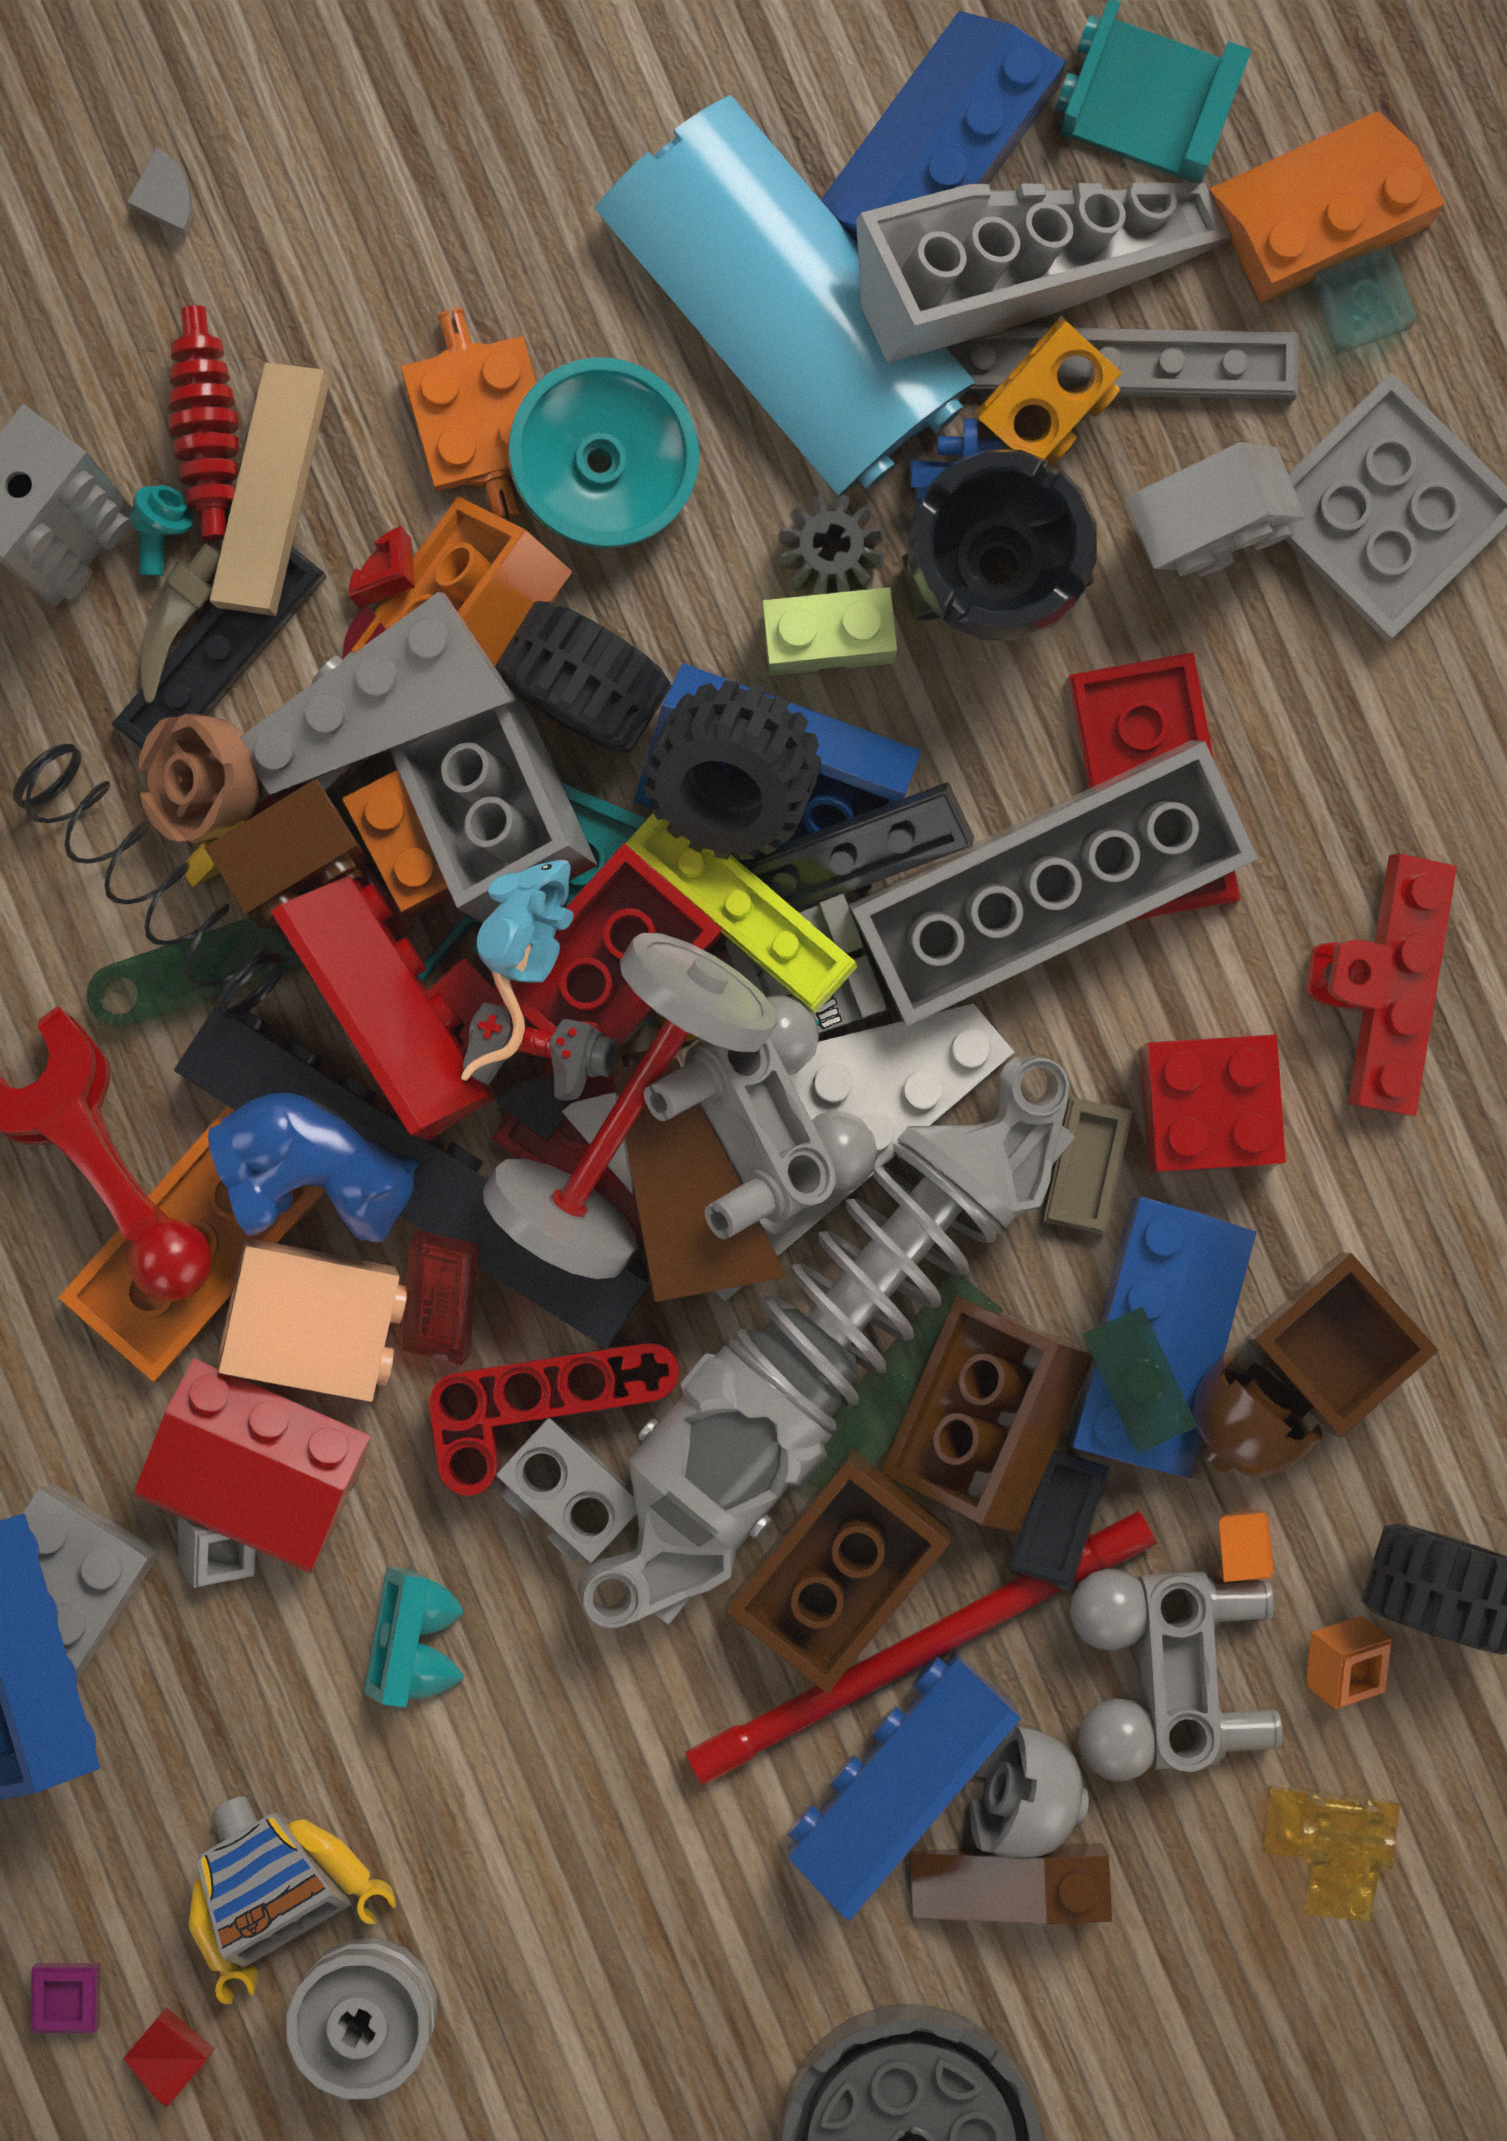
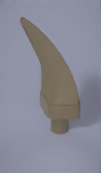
(180, 596)

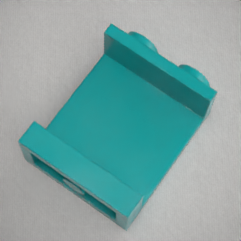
(1149, 96)

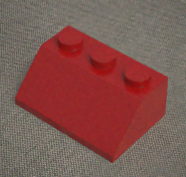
(252, 1465)

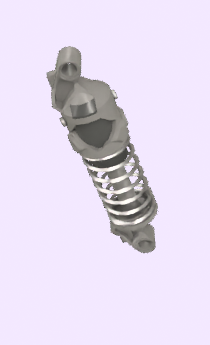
(767, 1403)

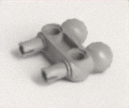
(767, 1124)
(1175, 1670)

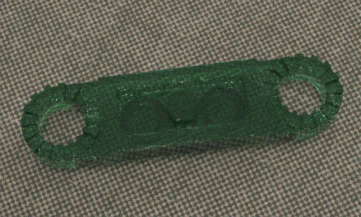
(162, 975)

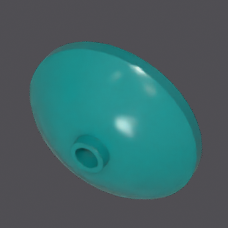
(608, 412)

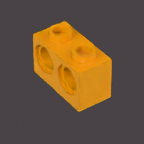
(1036, 383)

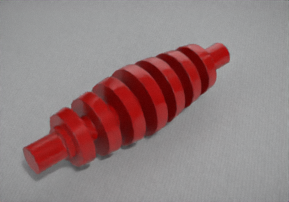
(203, 422)

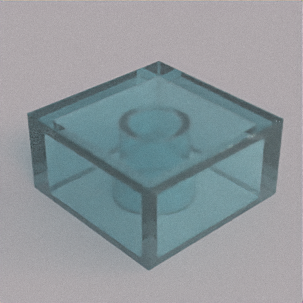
(1363, 300)

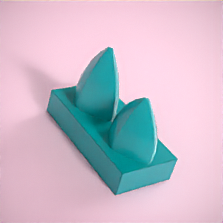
(397, 1662)

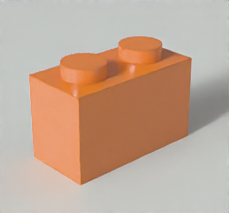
(398, 844)

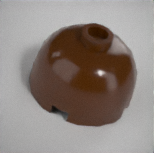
(1250, 1420)

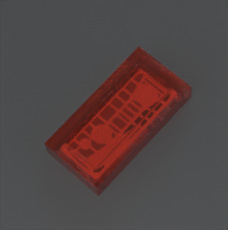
(440, 1297)

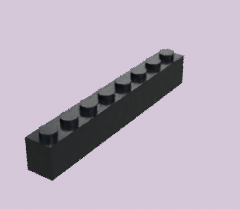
(241, 1064)

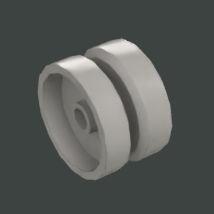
(353, 2056)

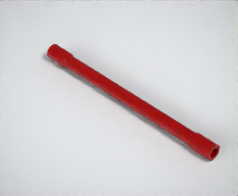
(743, 1742)

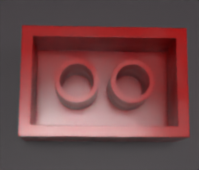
(608, 914)

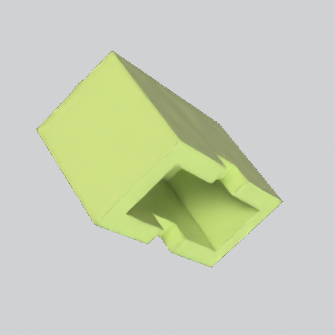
(829, 631)

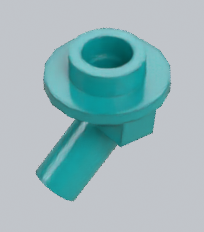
(157, 513)

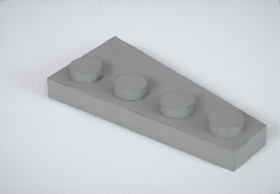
(389, 692)

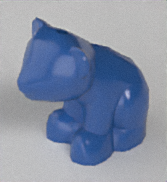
(292, 1143)

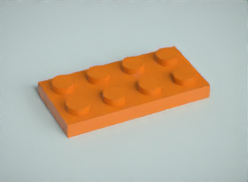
(156, 1331)

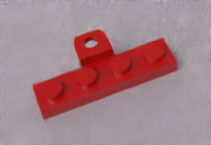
(1391, 983)

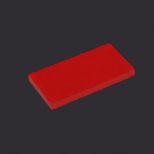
(1133, 716)

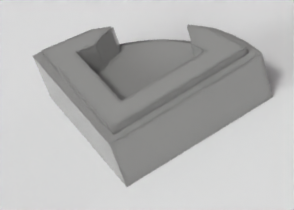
(164, 193)

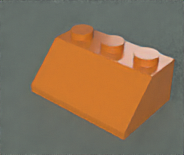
(1326, 204)
(486, 571)

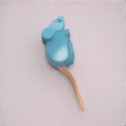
(519, 938)

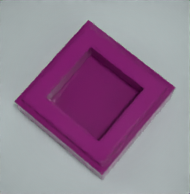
(65, 1998)

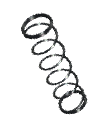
(237, 978)

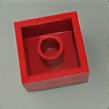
(1212, 1103)

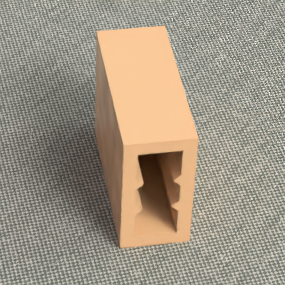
(310, 1320)

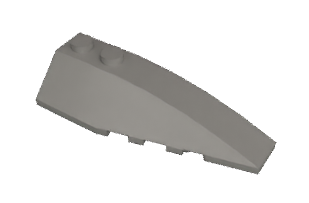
(1000, 258)

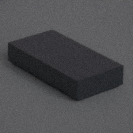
(1060, 1521)

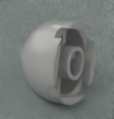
(1029, 1796)

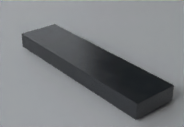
(217, 655)
(865, 848)

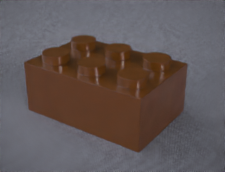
(839, 1570)

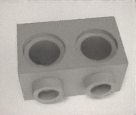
(581, 1477)

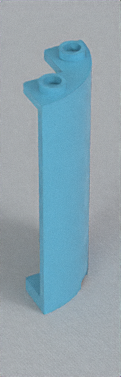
(778, 294)

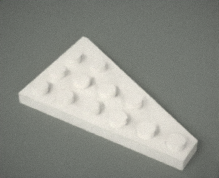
(882, 1075)

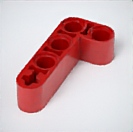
(556, 1400)

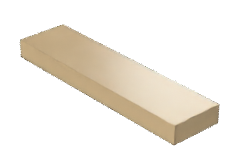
(270, 489)

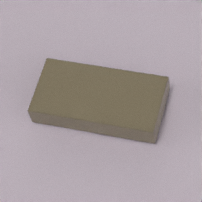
(1089, 1167)

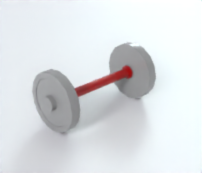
(562, 1213)

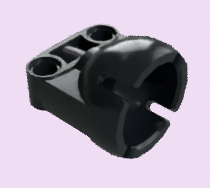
(1003, 508)

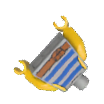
(268, 1888)

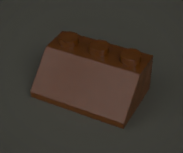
(987, 1415)

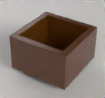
(287, 853)
(1341, 1344)

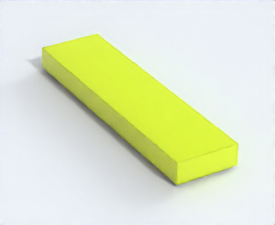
(748, 915)

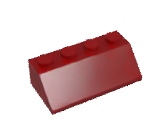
(383, 1003)

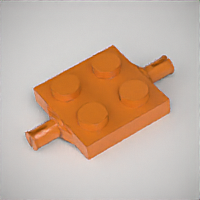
(467, 409)

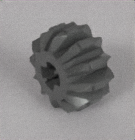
(816, 531)

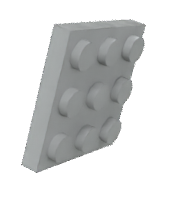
(1393, 507)

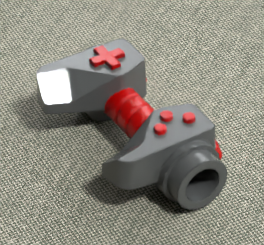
(575, 1048)

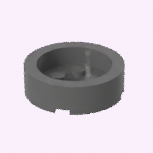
(907, 2073)

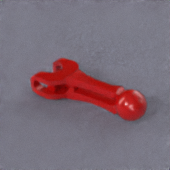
(63, 1108)

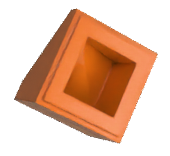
(1245, 1546)
(1348, 1662)

